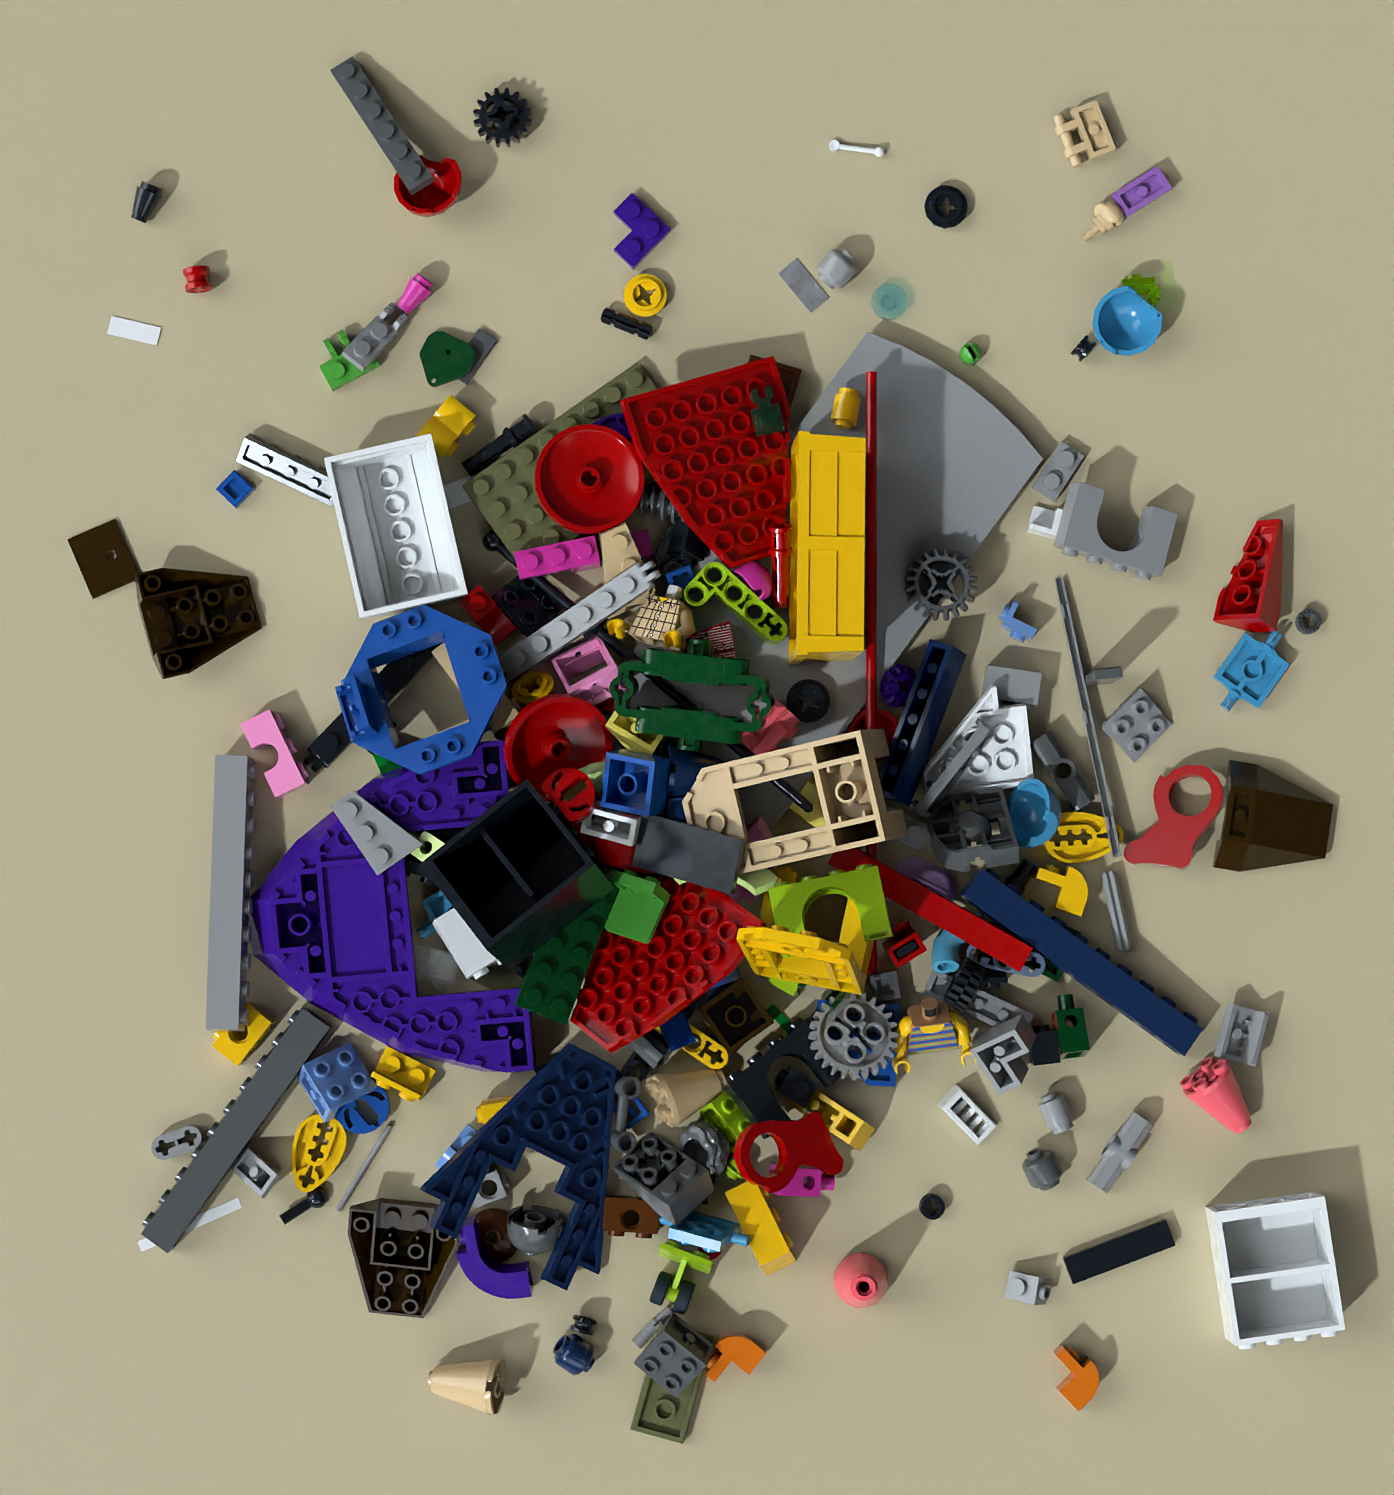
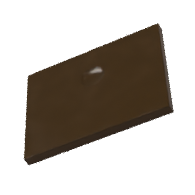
(103, 559)

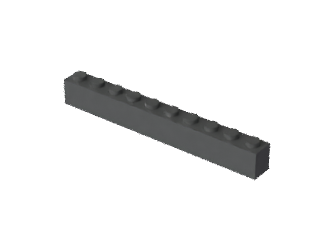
(236, 1129)

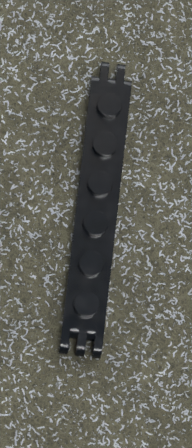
(393, 678)

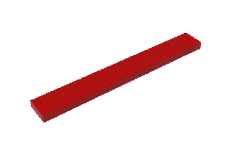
(939, 910)

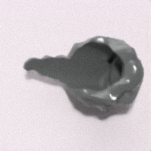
(706, 1146)

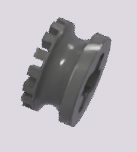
(1315, 619)

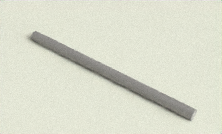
(364, 1167)

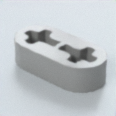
(175, 1136)

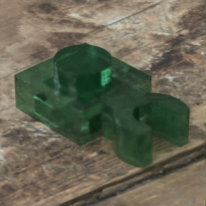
(766, 417)

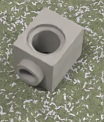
(502, 1185)

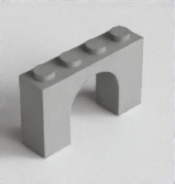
(1079, 535)

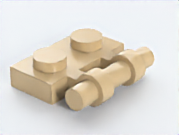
(1091, 129)

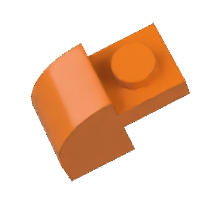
(737, 1348)
(1083, 1380)

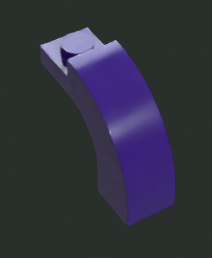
(490, 1276)

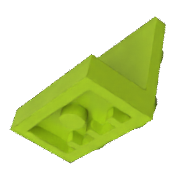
(725, 1115)

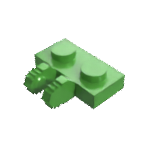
(340, 370)

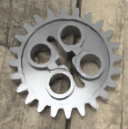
(836, 1051)

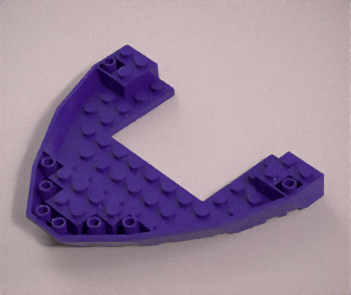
(348, 933)

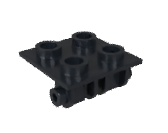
(526, 604)

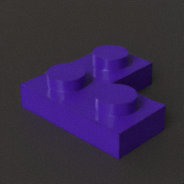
(645, 232)

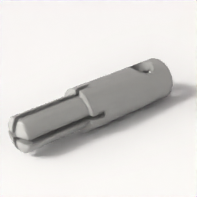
(650, 1329)

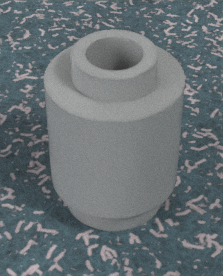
(1056, 1112)

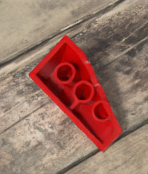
(1255, 589)

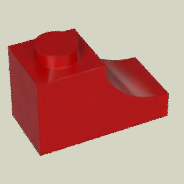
(487, 615)

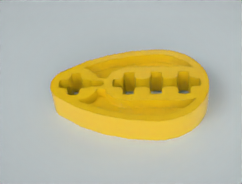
(1077, 852)
(303, 1159)

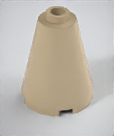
(471, 1383)

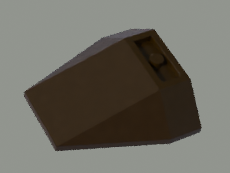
(193, 616)
(1269, 821)
(398, 1254)

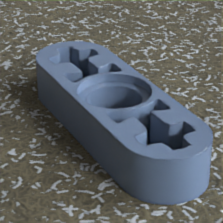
(996, 966)

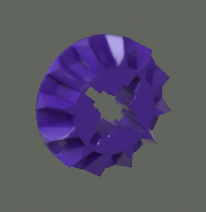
(889, 686)

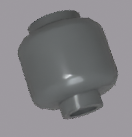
(1042, 1169)

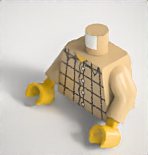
(658, 622)

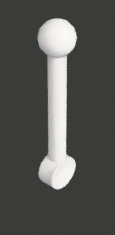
(835, 146)

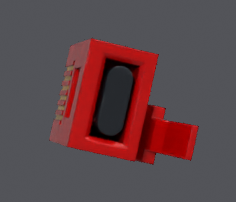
(903, 945)

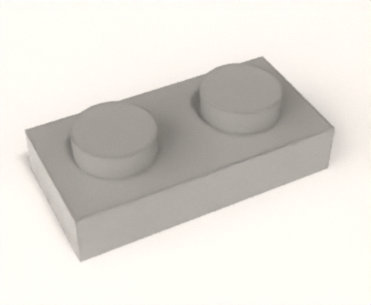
(1057, 471)

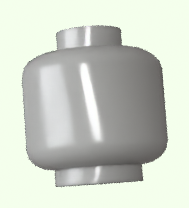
(836, 268)

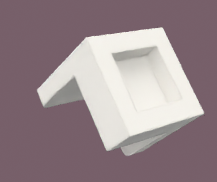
(1044, 522)

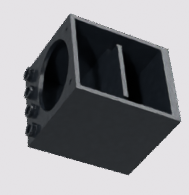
(518, 875)

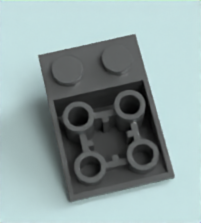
(665, 1178)

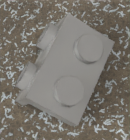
(1241, 1034)

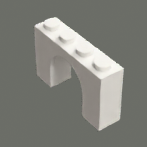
(464, 945)

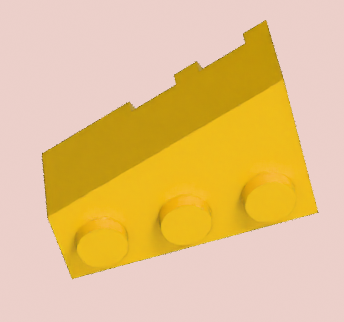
(761, 1223)

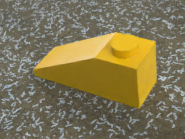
(838, 1120)

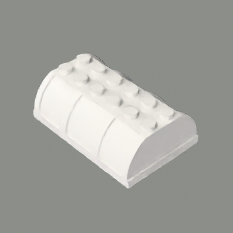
(396, 527)

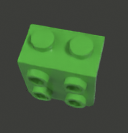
(636, 906)

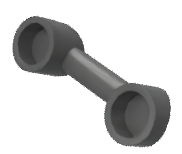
(627, 1088)

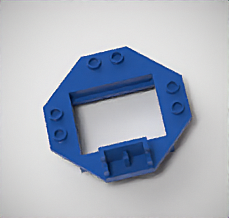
(475, 670)

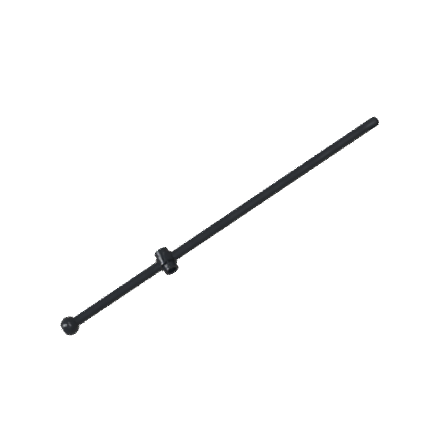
(493, 543)

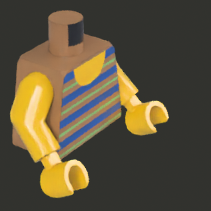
(930, 1029)

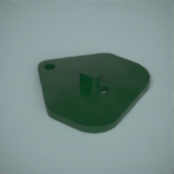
(439, 364)

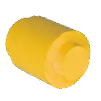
(846, 408)

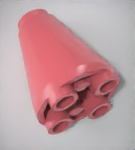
(1218, 1093)
(853, 1271)

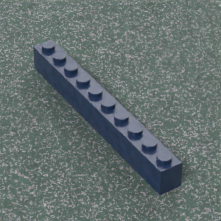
(1080, 961)

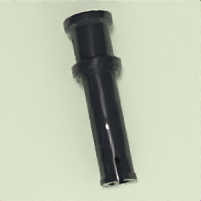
(510, 438)

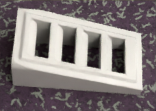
(950, 1099)

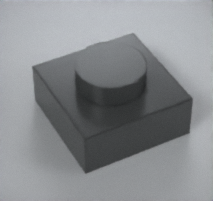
(885, 986)

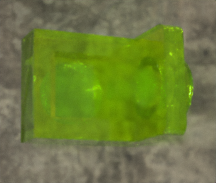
(1143, 286)

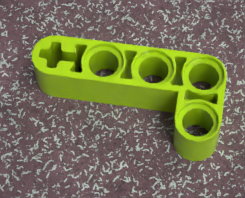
(738, 608)

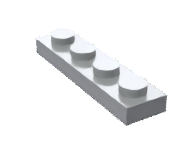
(982, 1005)

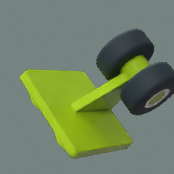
(665, 1289)

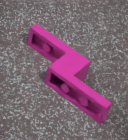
(575, 554)

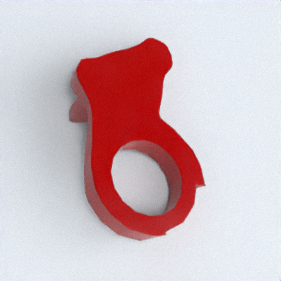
(1174, 835)
(798, 1143)

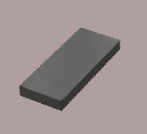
(482, 345)

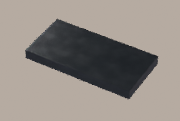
(689, 853)

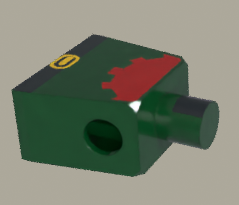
(1073, 1040)

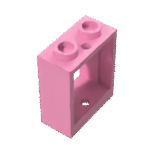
(596, 686)

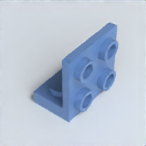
(335, 1080)

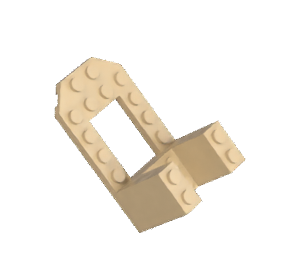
(846, 789)

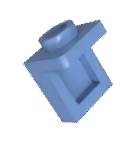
(1018, 630)

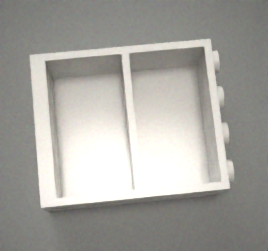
(1275, 1269)

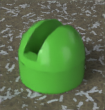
(965, 355)

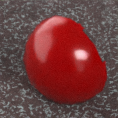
(438, 195)

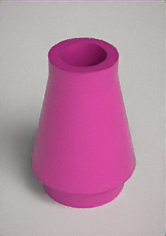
(416, 291)

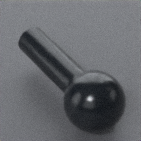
(314, 1199)

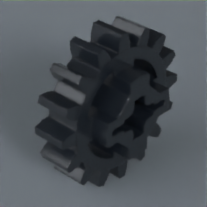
(512, 116)

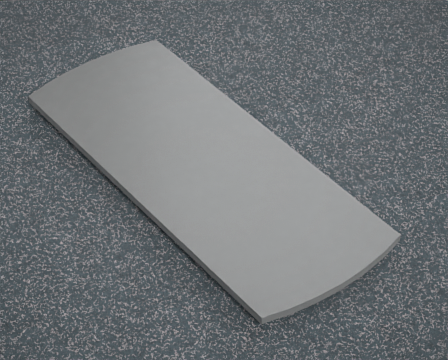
(941, 482)

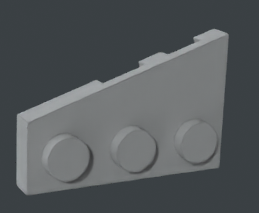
(374, 833)

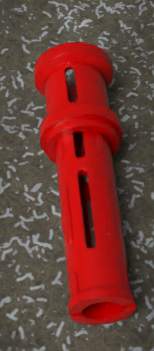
(780, 553)

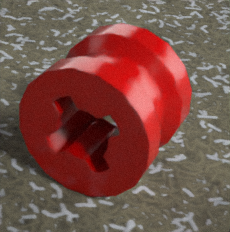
(197, 279)

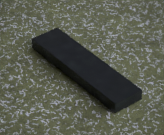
(1118, 1251)

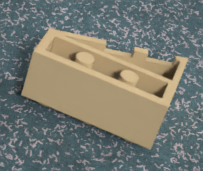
(617, 555)

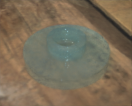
(889, 301)

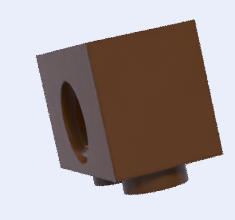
(614, 1222)

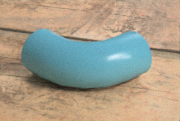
(946, 951)

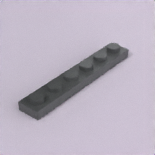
(382, 125)

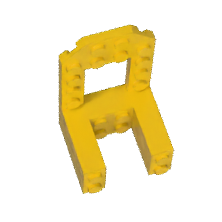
(815, 960)

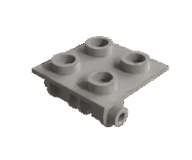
(1136, 725)

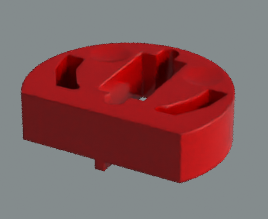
(570, 778)

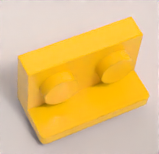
(403, 1074)

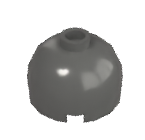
(533, 1229)

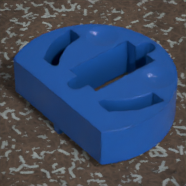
(360, 1124)

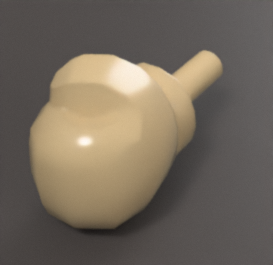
(1107, 218)

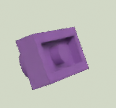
(1141, 191)

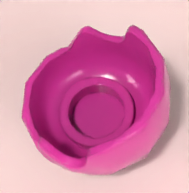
(756, 578)

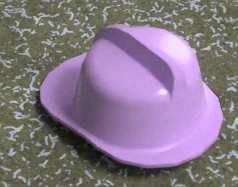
(929, 875)

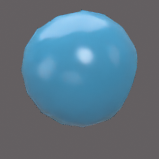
(1126, 322)
(1034, 812)

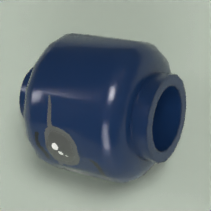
(574, 1354)

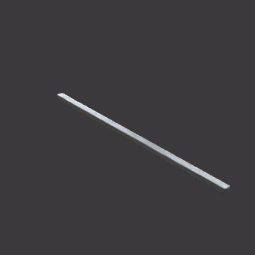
(1087, 717)

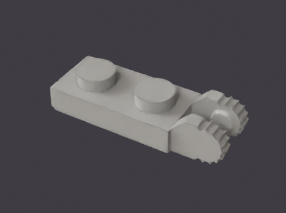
(374, 338)

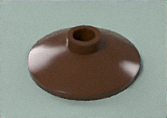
(495, 1221)

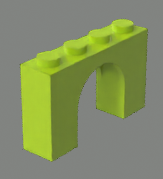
(861, 886)

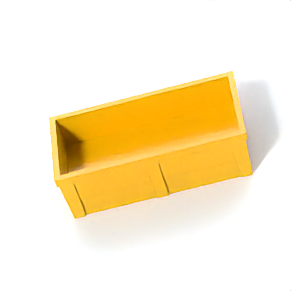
(827, 548)

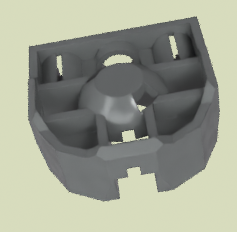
(986, 807)

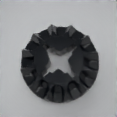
(955, 199)
(804, 688)

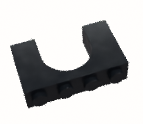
(750, 1086)

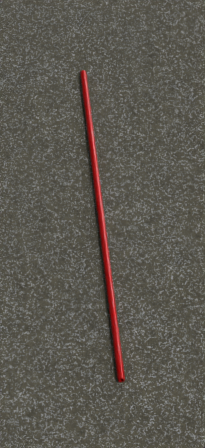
(871, 580)

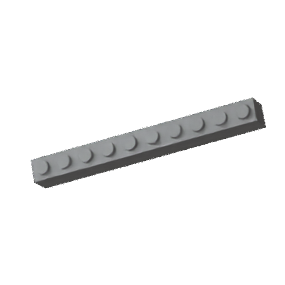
(230, 893)

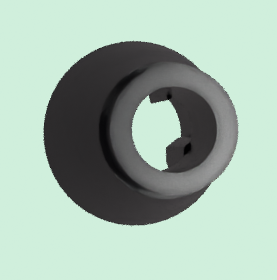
(145, 201)

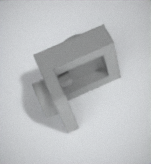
(1027, 1288)

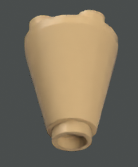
(684, 1093)

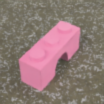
(288, 773)

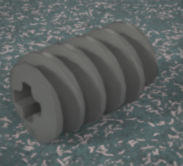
(656, 504)

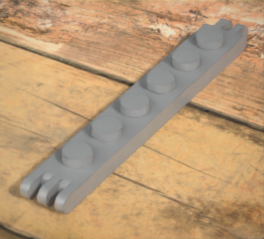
(578, 620)

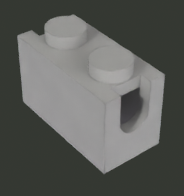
(1013, 685)

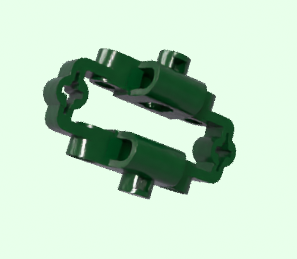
(685, 722)

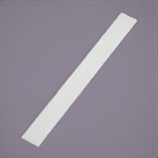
(201, 1219)

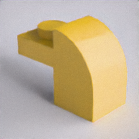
(1072, 888)

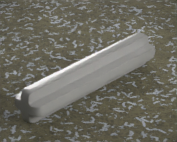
(1116, 910)

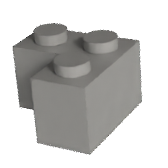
(1000, 1052)

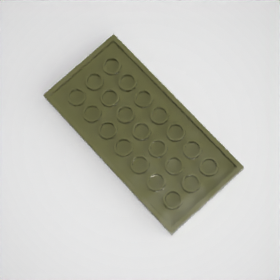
(507, 487)

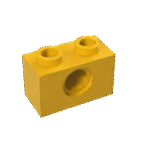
(237, 1049)

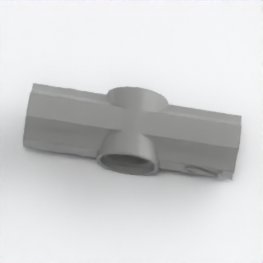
(1119, 1152)

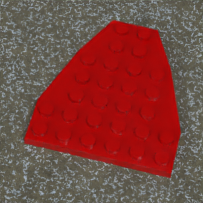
(709, 460)
(643, 985)

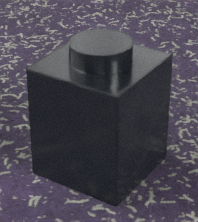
(686, 545)
(1045, 1047)

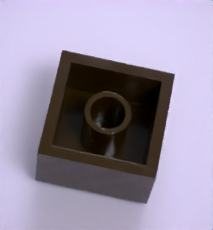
(735, 1015)

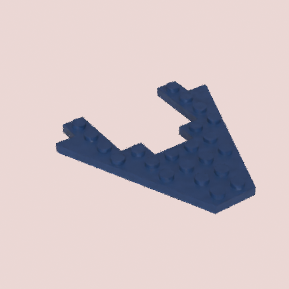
(563, 1116)

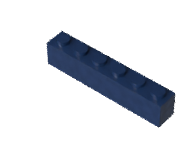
(920, 721)

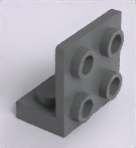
(675, 1355)

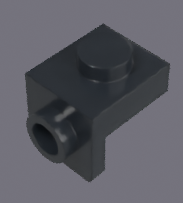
(992, 978)
(795, 1086)

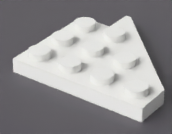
(1002, 761)

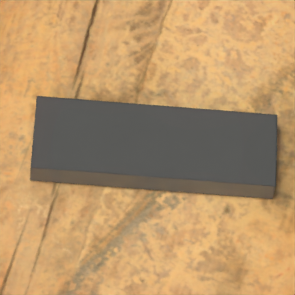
(1103, 676)

